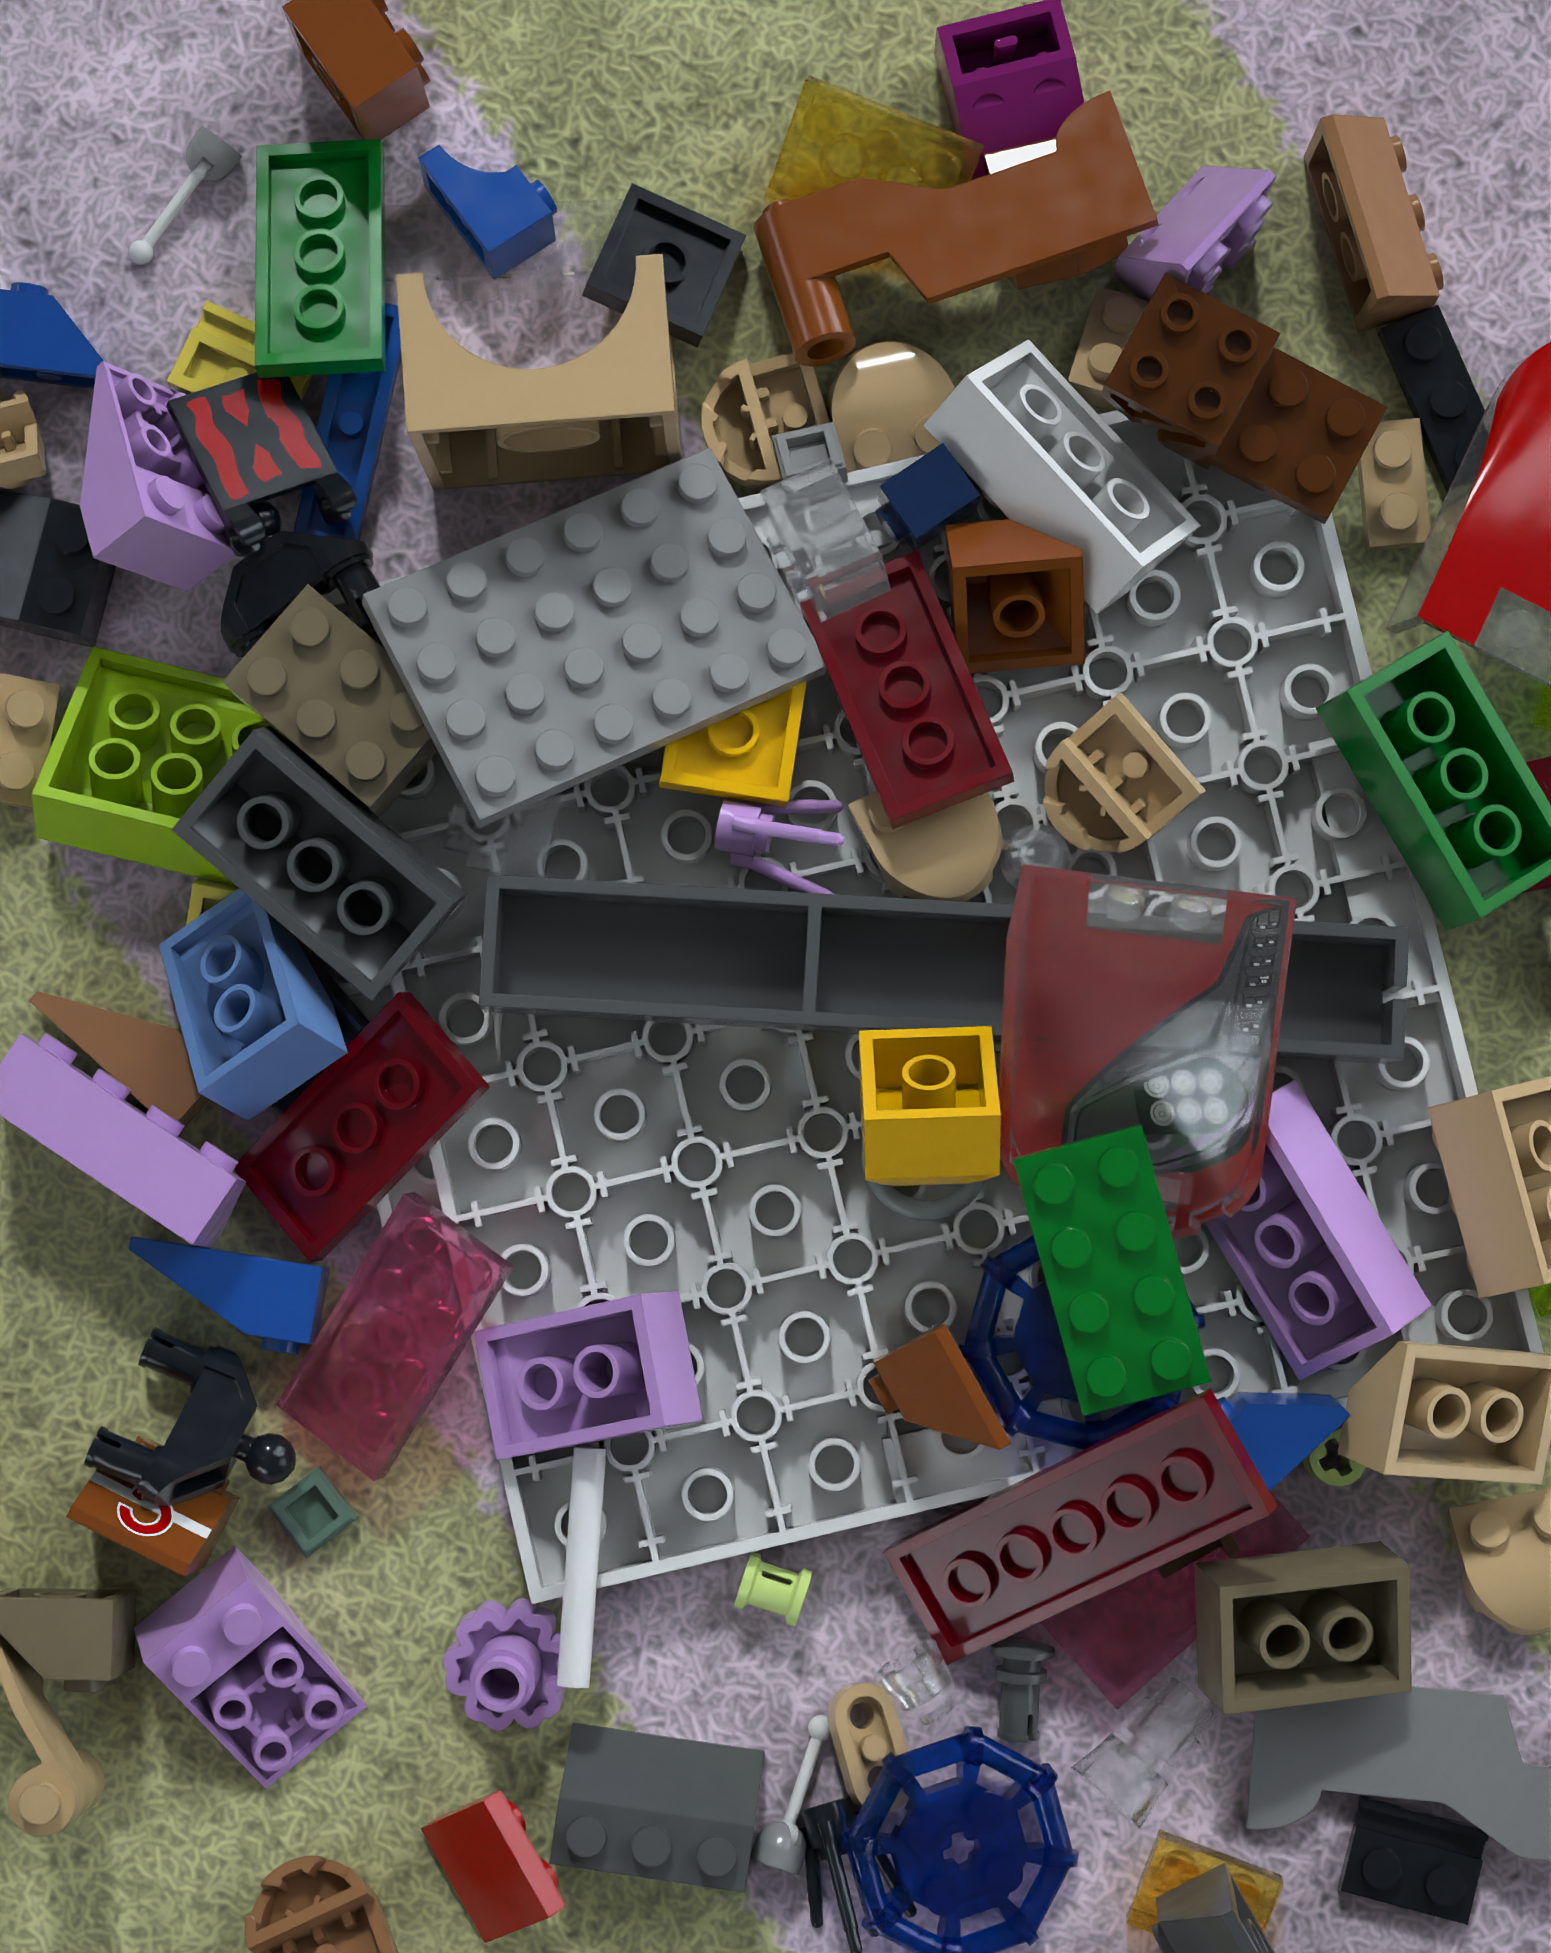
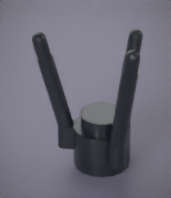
(823, 1837)

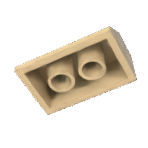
(1500, 1182)
(1452, 1414)

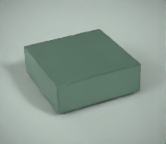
(313, 1511)

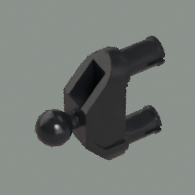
(286, 562)
(206, 1435)

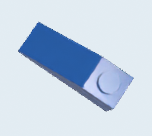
(251, 1292)

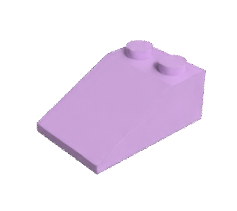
(588, 1374)

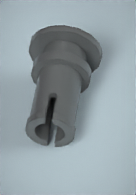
(1020, 1686)

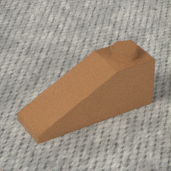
(133, 1051)

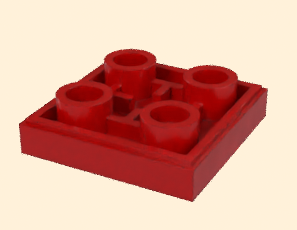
(494, 1866)

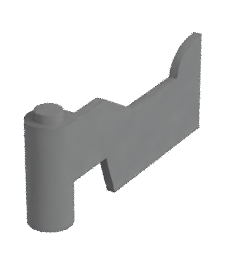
(1403, 1746)

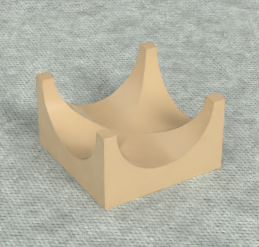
(556, 423)

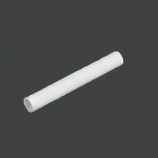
(581, 1567)

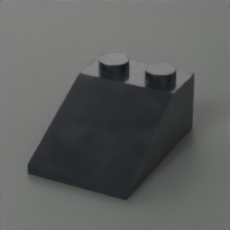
(49, 570)

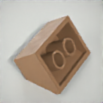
(1372, 220)

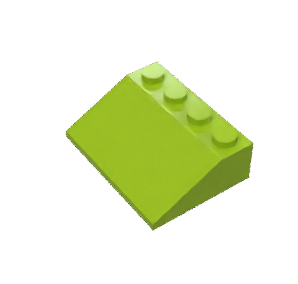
(135, 759)

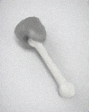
(208, 160)
(782, 1842)

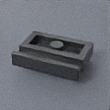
(1413, 1860)

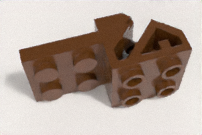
(1240, 401)

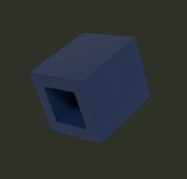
(926, 498)

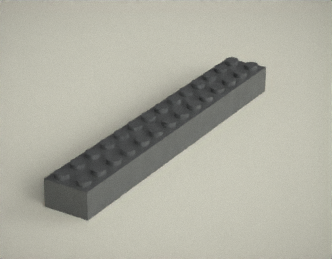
(854, 963)

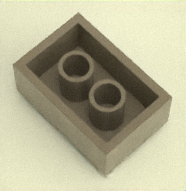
(335, 700)
(1303, 1627)

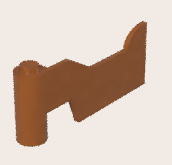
(953, 235)

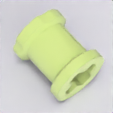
(1347, 1475)
(773, 1588)

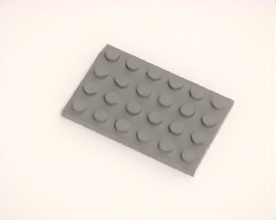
(593, 636)

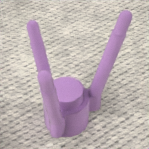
(750, 827)

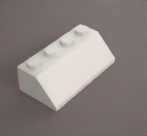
(1061, 470)

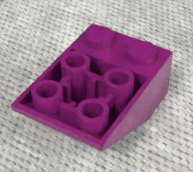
(1009, 75)

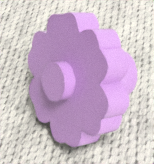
(506, 1664)

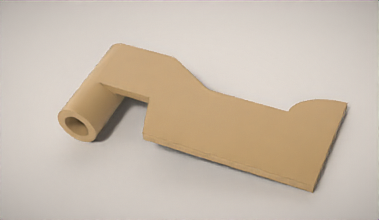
(68, 1778)

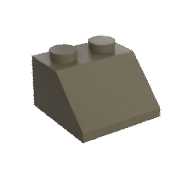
(72, 1633)

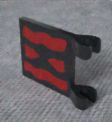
(255, 446)

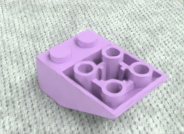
(1199, 230)
(143, 489)
(247, 1667)

